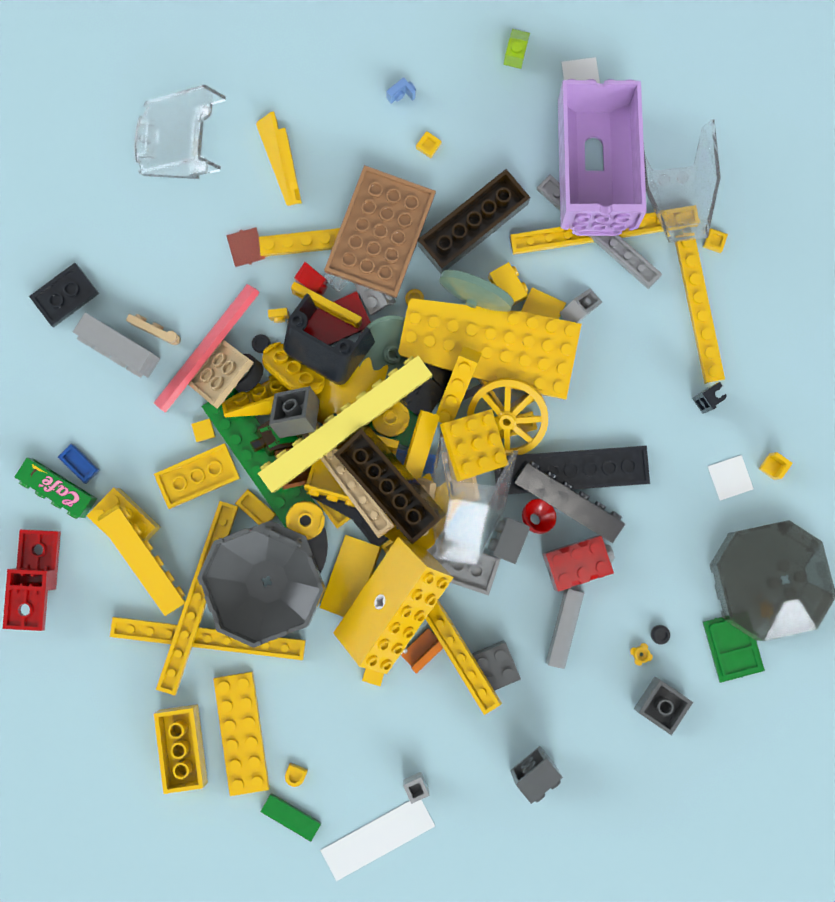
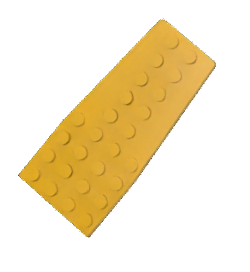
(511, 343)

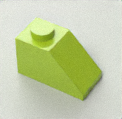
(516, 48)

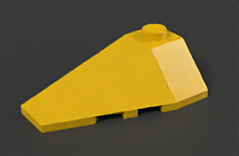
(254, 402)

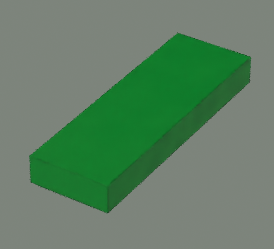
(291, 817)

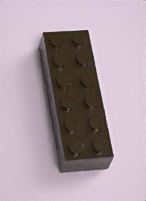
(473, 221)
(389, 484)

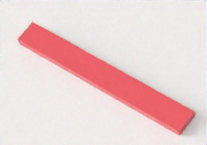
(206, 348)

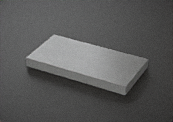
(474, 577)

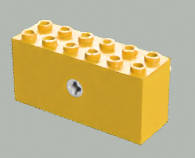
(392, 606)

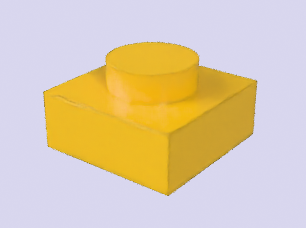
(278, 315)

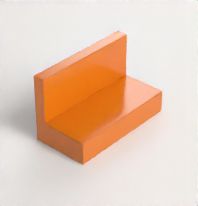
(422, 650)

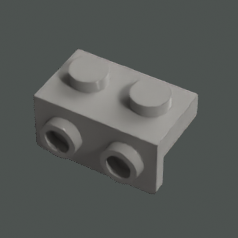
(374, 300)

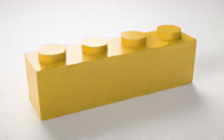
(458, 384)

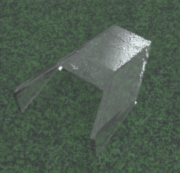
(687, 195)
(469, 509)

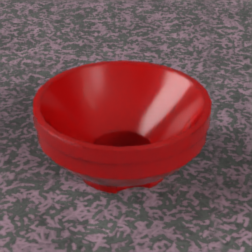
(545, 513)

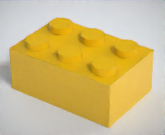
(138, 515)

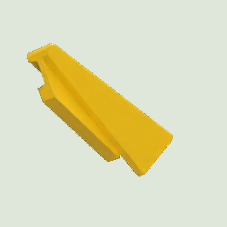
(280, 157)

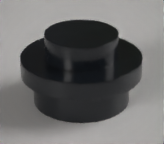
(260, 342)
(660, 634)

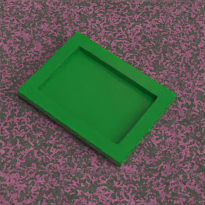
(732, 650)

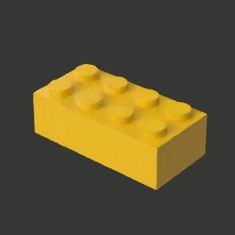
(180, 749)

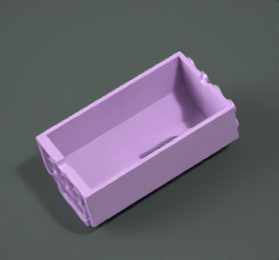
(611, 198)

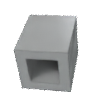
(416, 787)

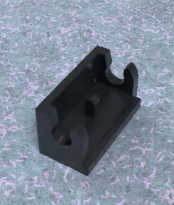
(707, 399)

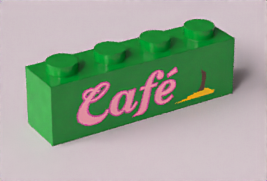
(56, 488)

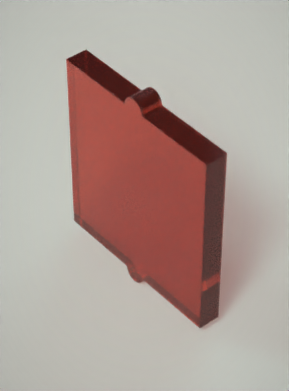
(245, 247)

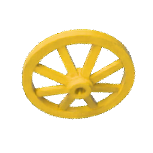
(510, 414)

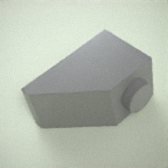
(581, 306)

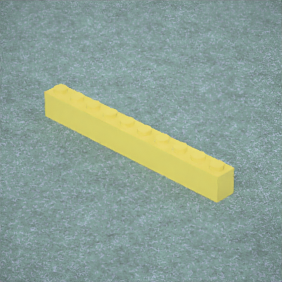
(345, 424)

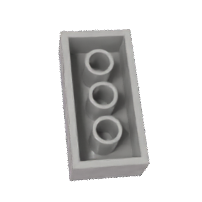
(113, 344)

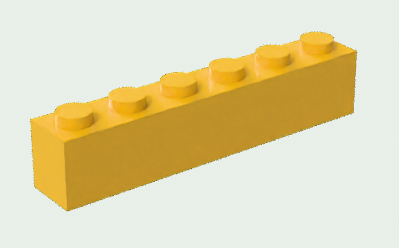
(141, 559)

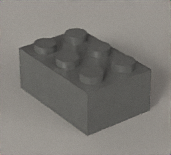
(508, 540)
(536, 775)

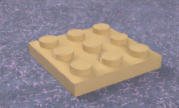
(220, 373)

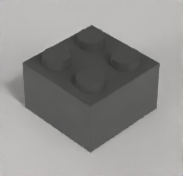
(294, 412)
(497, 665)
(663, 705)

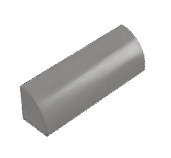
(564, 628)

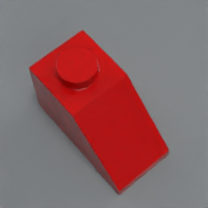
(311, 279)

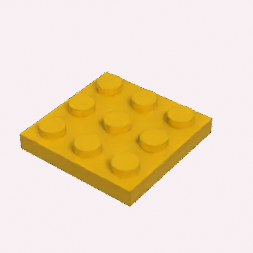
(474, 444)

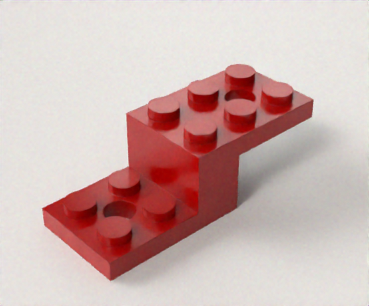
(31, 580)

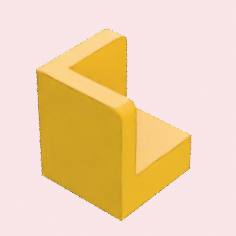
(775, 466)

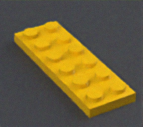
(241, 733)

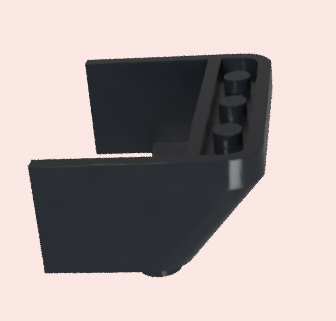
(332, 363)

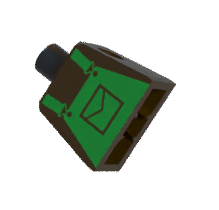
(270, 441)

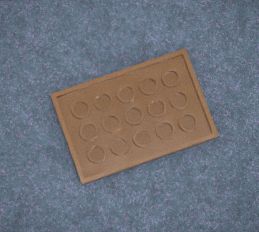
(380, 231)

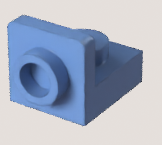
(399, 89)

